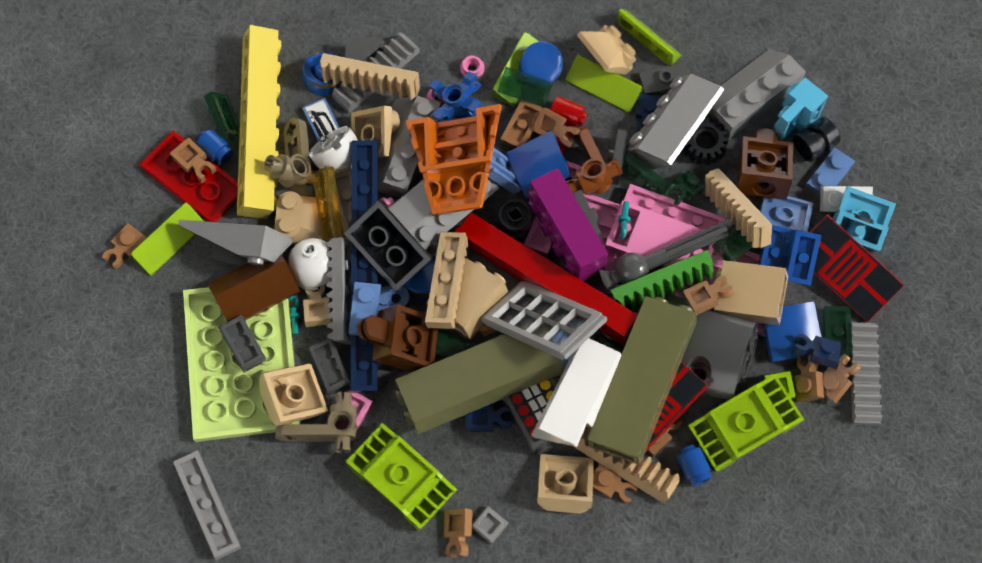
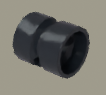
(818, 137)
(515, 219)

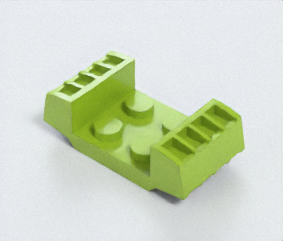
(746, 422)
(401, 476)

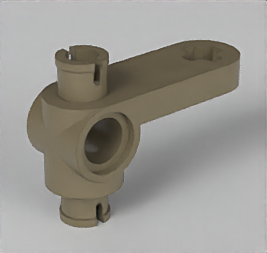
(295, 165)
(328, 432)

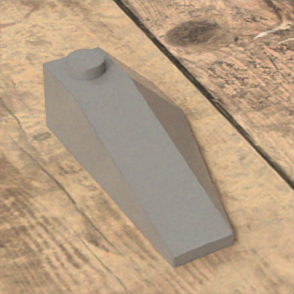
(250, 241)

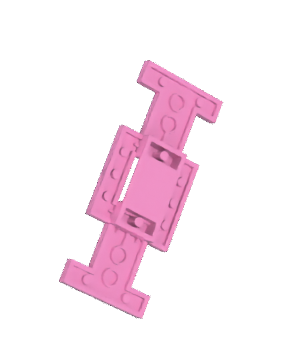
(653, 225)

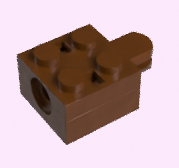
(765, 165)
(400, 338)

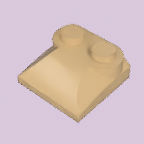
(609, 49)
(377, 125)
(297, 217)
(292, 395)
(565, 483)

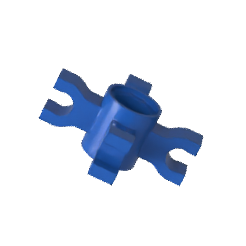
(456, 98)

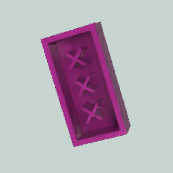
(566, 226)

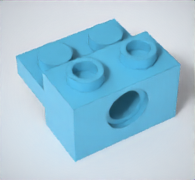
(800, 108)
(878, 210)

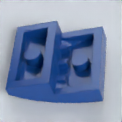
(537, 159)
(794, 251)
(794, 320)

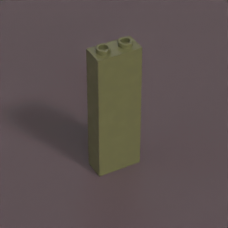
(642, 379)
(472, 380)

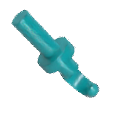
(624, 219)
(294, 316)

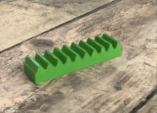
(665, 280)

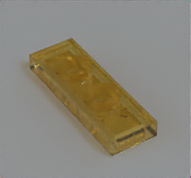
(328, 204)

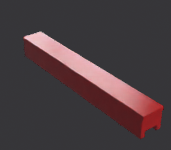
(532, 267)

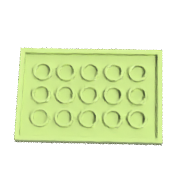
(221, 395)

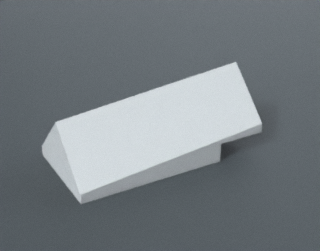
(578, 394)

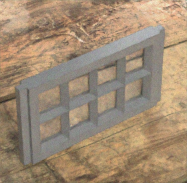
(543, 319)

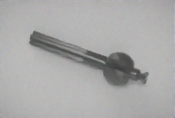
(634, 265)

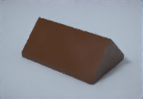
(253, 288)

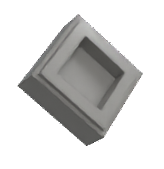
(489, 524)

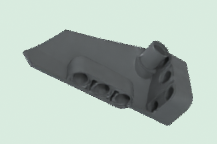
(717, 349)

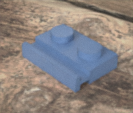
(503, 173)

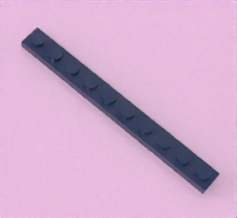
(364, 195)

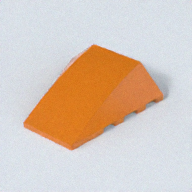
(455, 158)

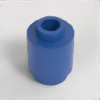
(214, 146)
(694, 465)

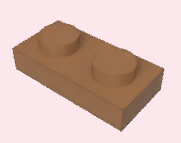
(521, 125)

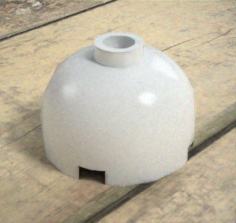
(335, 151)
(309, 263)

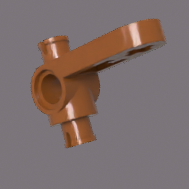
(594, 174)

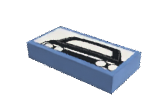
(320, 119)

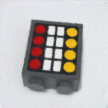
(527, 409)

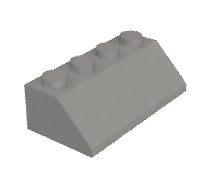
(755, 90)
(674, 120)
(400, 169)
(416, 215)

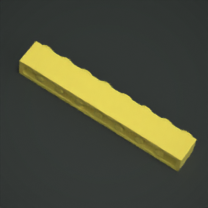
(258, 122)

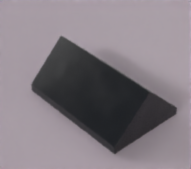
(388, 245)

